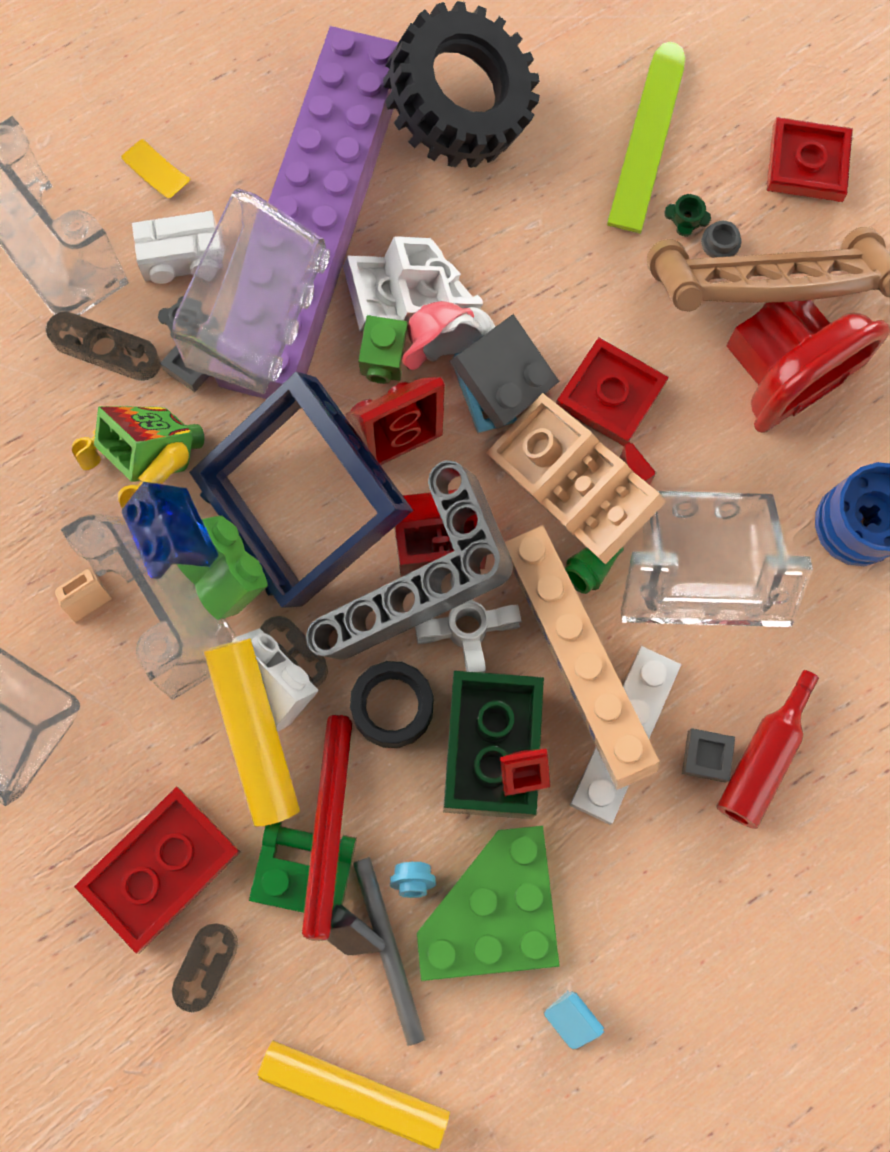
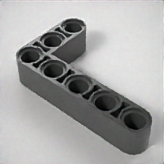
(426, 581)

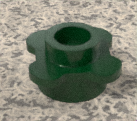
(691, 205)

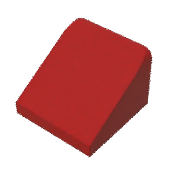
(637, 462)

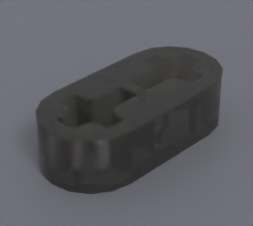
(299, 643)
(194, 963)

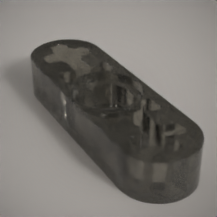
(92, 332)

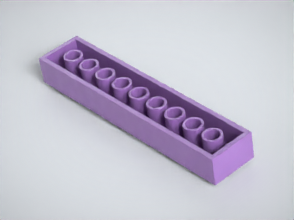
(331, 169)

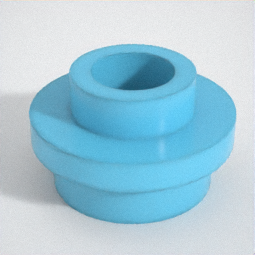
(412, 879)

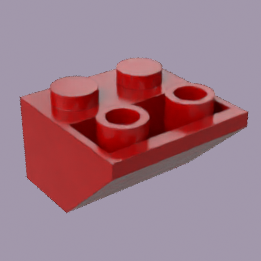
(423, 536)

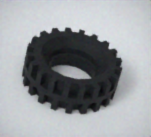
(436, 118)

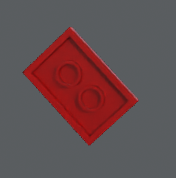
(157, 870)

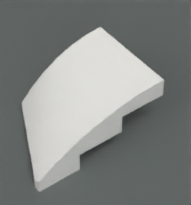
(404, 281)

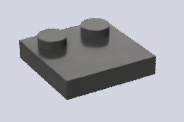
(504, 371)

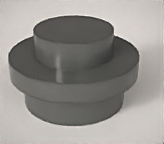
(721, 239)

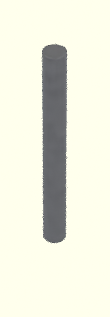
(390, 954)

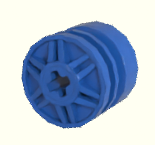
(844, 506)

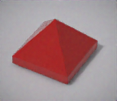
(525, 771)

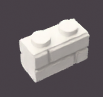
(172, 245)

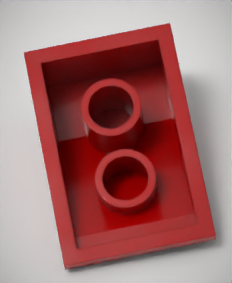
(400, 419)

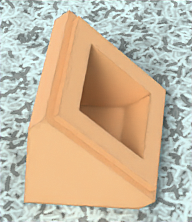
(82, 595)

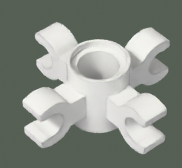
(499, 619)

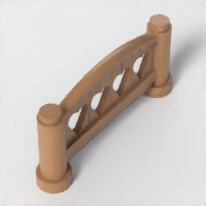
(688, 279)

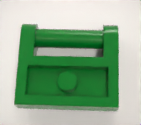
(285, 882)

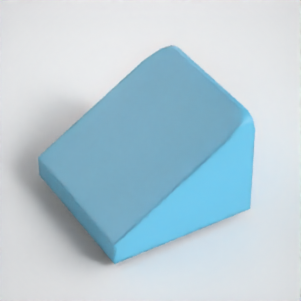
(573, 1020)

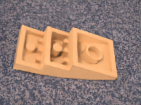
(575, 477)

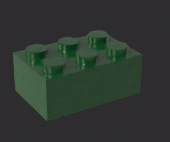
(487, 721)

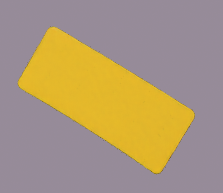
(154, 169)

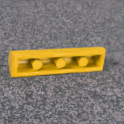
(252, 732)
(354, 1095)

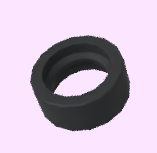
(393, 671)

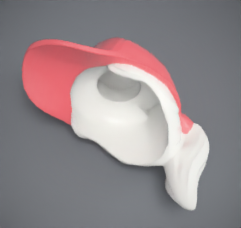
(443, 330)

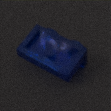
(167, 528)

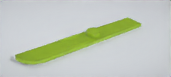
(647, 139)

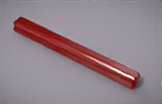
(327, 829)

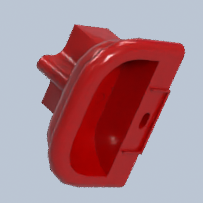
(800, 355)

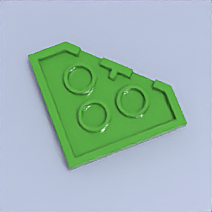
(495, 913)

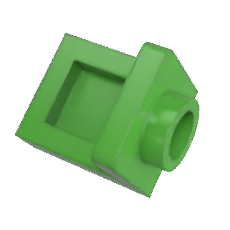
(382, 349)

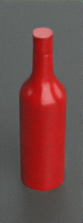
(767, 758)

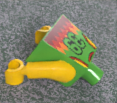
(141, 443)

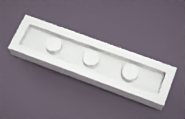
(647, 690)

